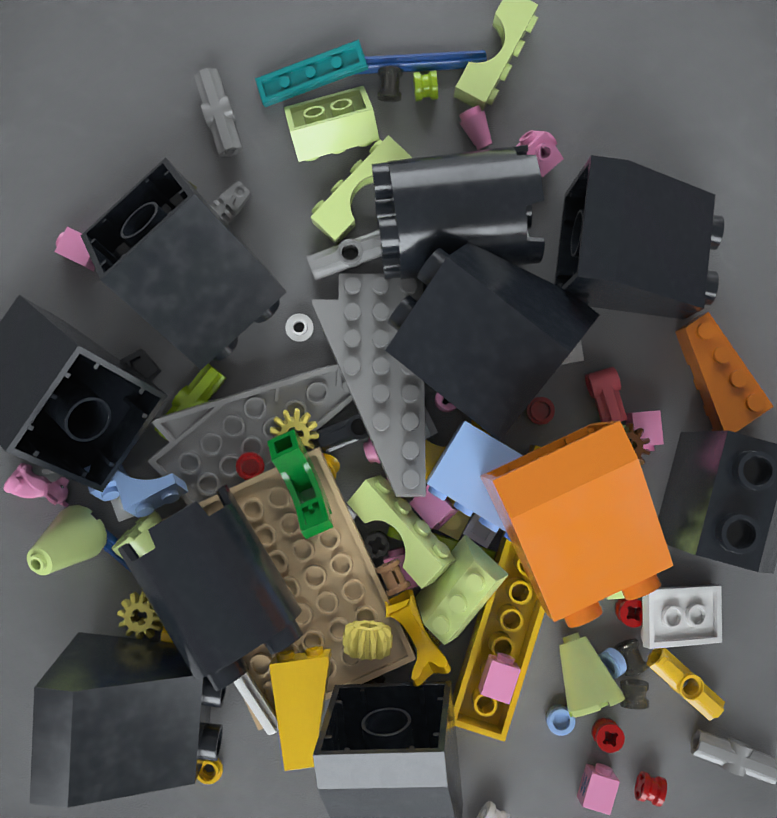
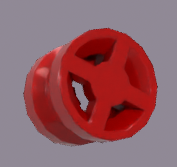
(627, 607)
(602, 730)
(650, 788)

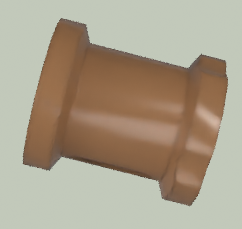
(393, 577)

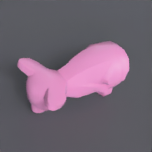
(29, 485)

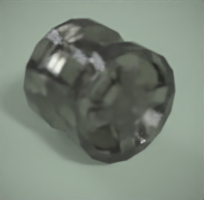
(634, 694)

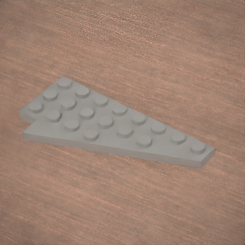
(382, 388)
(214, 434)

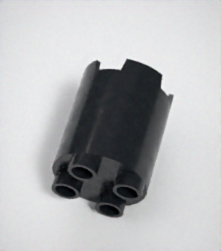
(457, 201)
(215, 589)

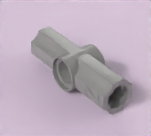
(218, 112)
(332, 260)
(734, 756)

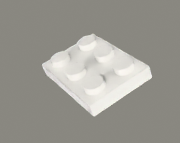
(682, 616)

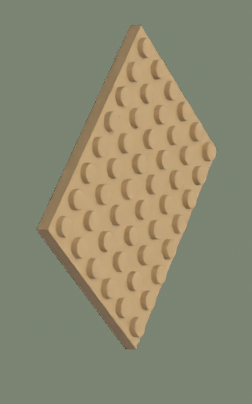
(326, 575)

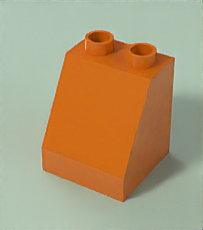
(581, 521)

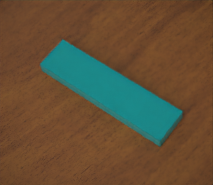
(311, 73)

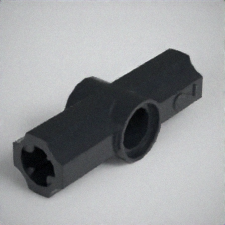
(339, 435)

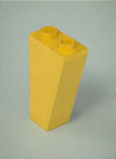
(299, 700)

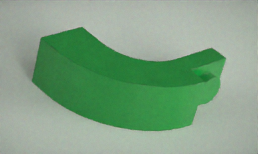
(302, 482)

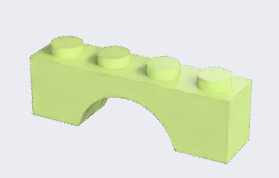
(480, 80)
(335, 215)
(424, 554)

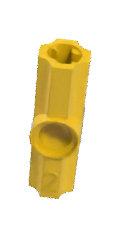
(695, 691)

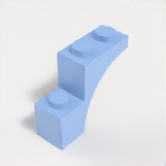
(141, 496)

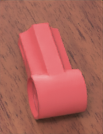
(605, 388)

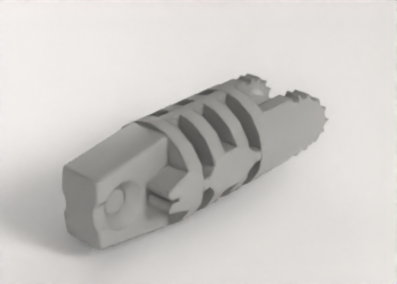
(231, 201)

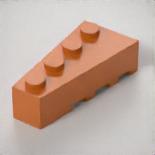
(724, 382)

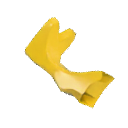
(429, 656)

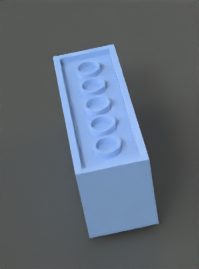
(459, 472)

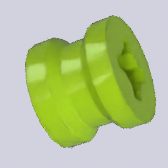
(425, 85)

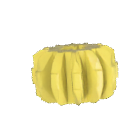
(299, 424)
(141, 626)
(367, 640)

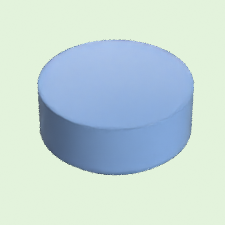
(614, 662)
(559, 720)

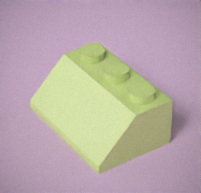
(332, 124)
(460, 591)

